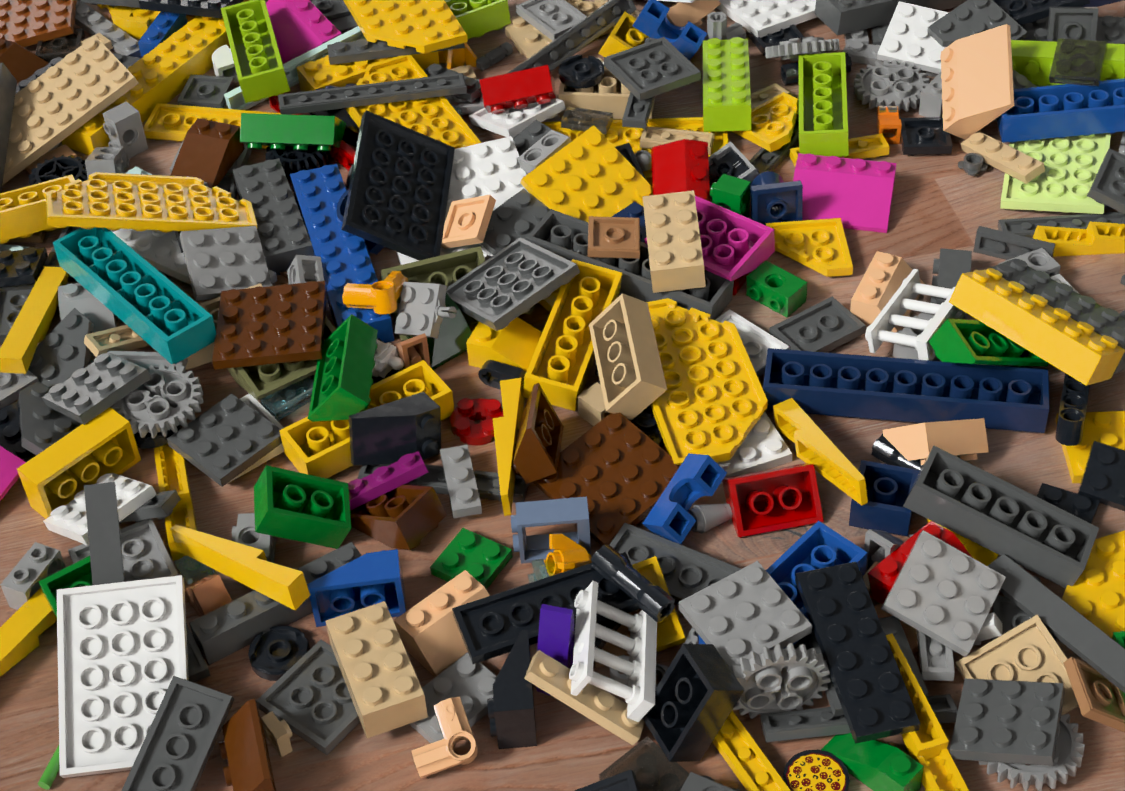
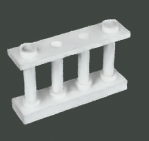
(894, 310)
(640, 647)

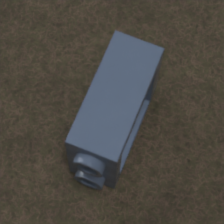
(548, 513)

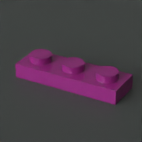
(386, 479)

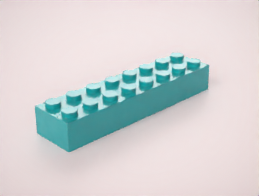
(136, 292)

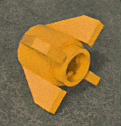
(457, 57)
(565, 556)

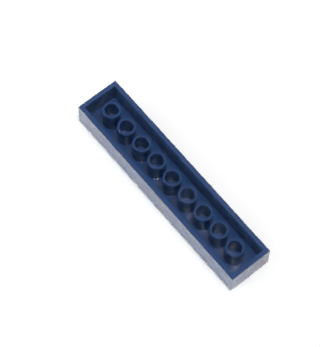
(908, 389)

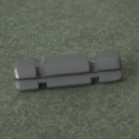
(494, 56)

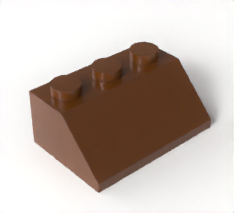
(538, 438)
(246, 751)

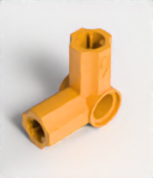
(379, 296)

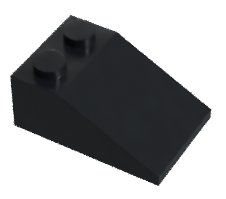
(395, 430)
(512, 703)

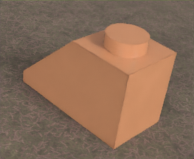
(413, 350)
(207, 594)

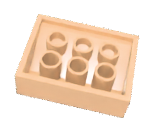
(976, 81)

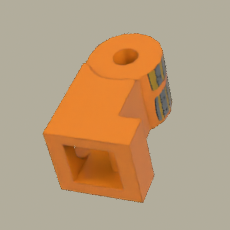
(889, 122)

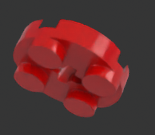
(467, 412)

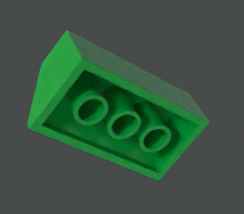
(291, 130)
(979, 344)
(344, 372)

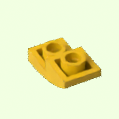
(131, 25)

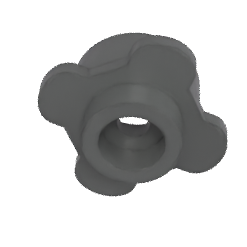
(972, 164)

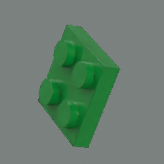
(472, 553)

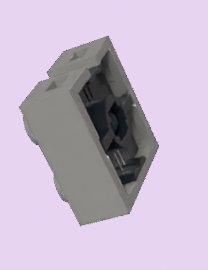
(730, 162)

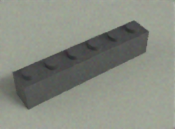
(246, 617)

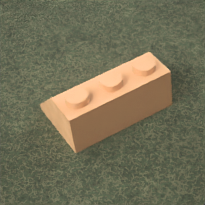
(682, 12)
(878, 286)
(956, 437)
(430, 627)

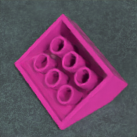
(299, 27)
(846, 189)
(730, 241)

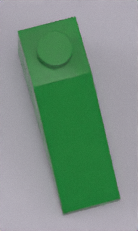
(877, 764)

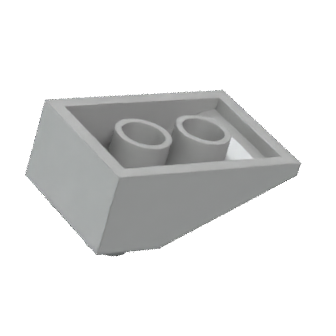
(76, 296)

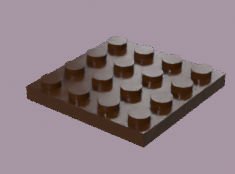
(270, 325)
(616, 471)

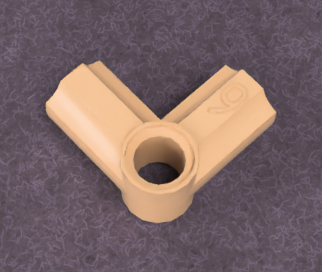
(440, 754)

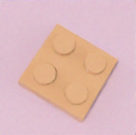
(467, 221)

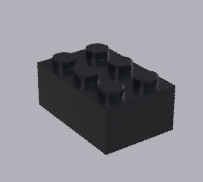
(692, 702)

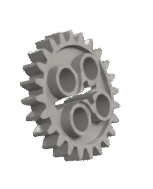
(794, 47)
(890, 85)
(162, 401)
(780, 680)
(1067, 759)

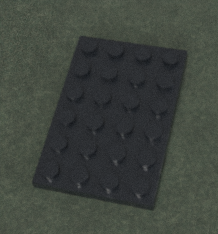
(398, 188)

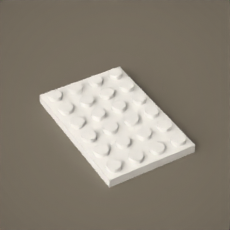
(114, 667)

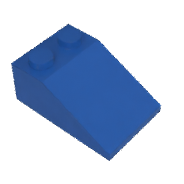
(358, 585)

